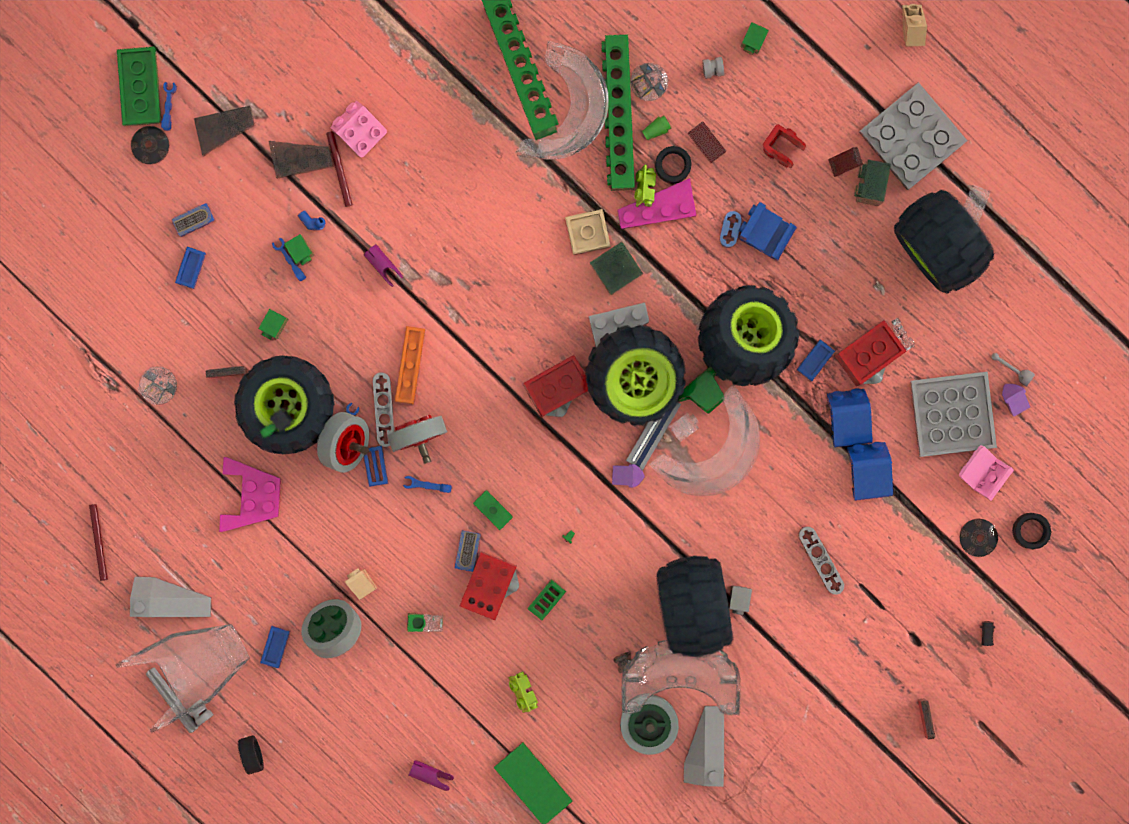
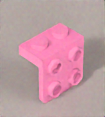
(358, 129)
(985, 473)

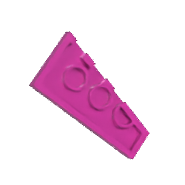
(668, 205)

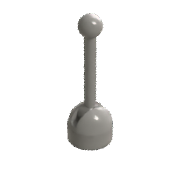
(1024, 376)

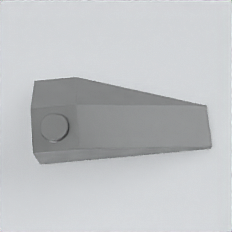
(162, 599)
(706, 753)

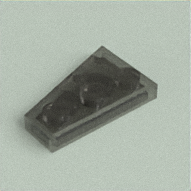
(220, 127)
(296, 159)

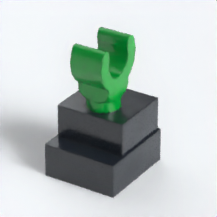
(280, 421)

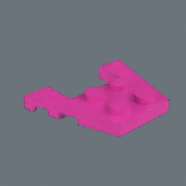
(259, 496)

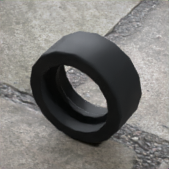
(673, 150)
(1046, 531)
(250, 754)

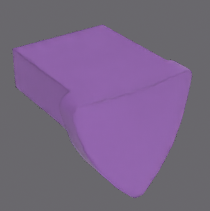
(1015, 398)
(627, 475)

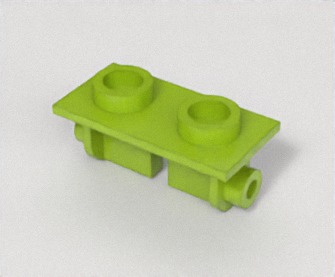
(645, 178)
(518, 684)

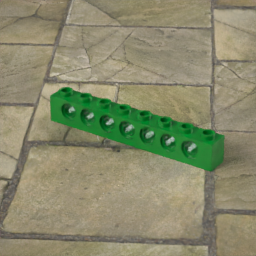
(619, 44)
(540, 126)

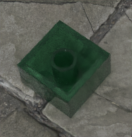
(872, 183)
(616, 268)

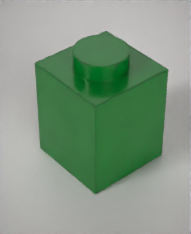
(754, 38)
(299, 250)
(272, 324)

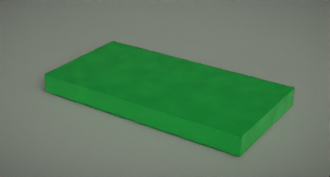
(139, 86)
(533, 783)

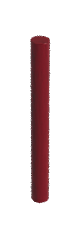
(339, 169)
(98, 542)

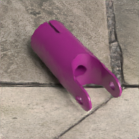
(380, 262)
(429, 775)

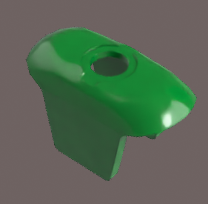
(703, 391)

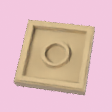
(587, 232)

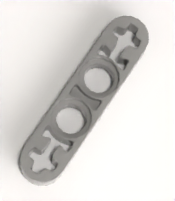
(387, 409)
(819, 561)

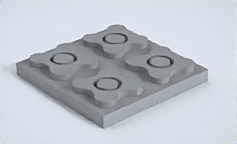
(913, 136)
(953, 414)

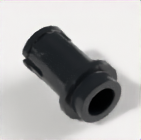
(987, 633)

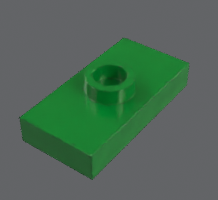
(493, 510)

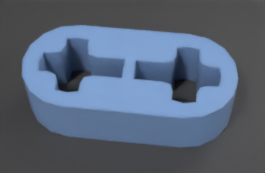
(725, 228)

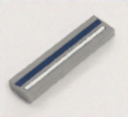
(650, 438)

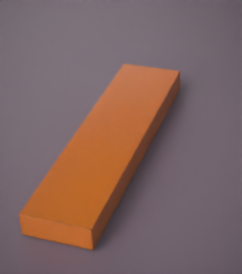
(410, 365)

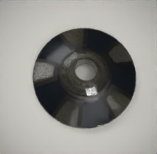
(156, 152)
(969, 535)

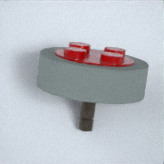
(416, 434)
(343, 442)

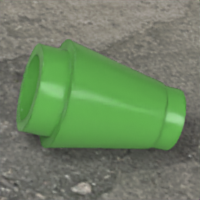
(657, 128)

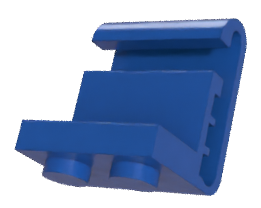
(766, 231)
(850, 417)
(871, 471)

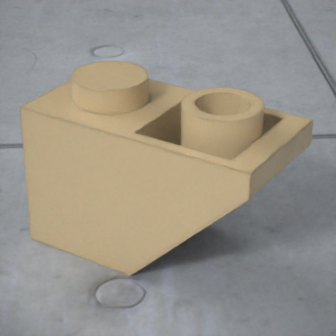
(914, 25)
(360, 583)

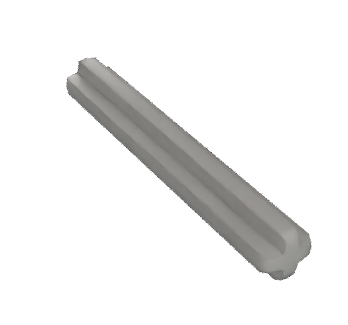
(169, 697)

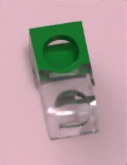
(424, 623)

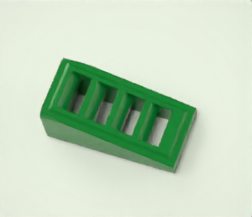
(555, 586)

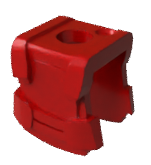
(788, 134)

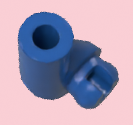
(312, 223)

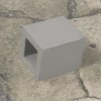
(740, 599)

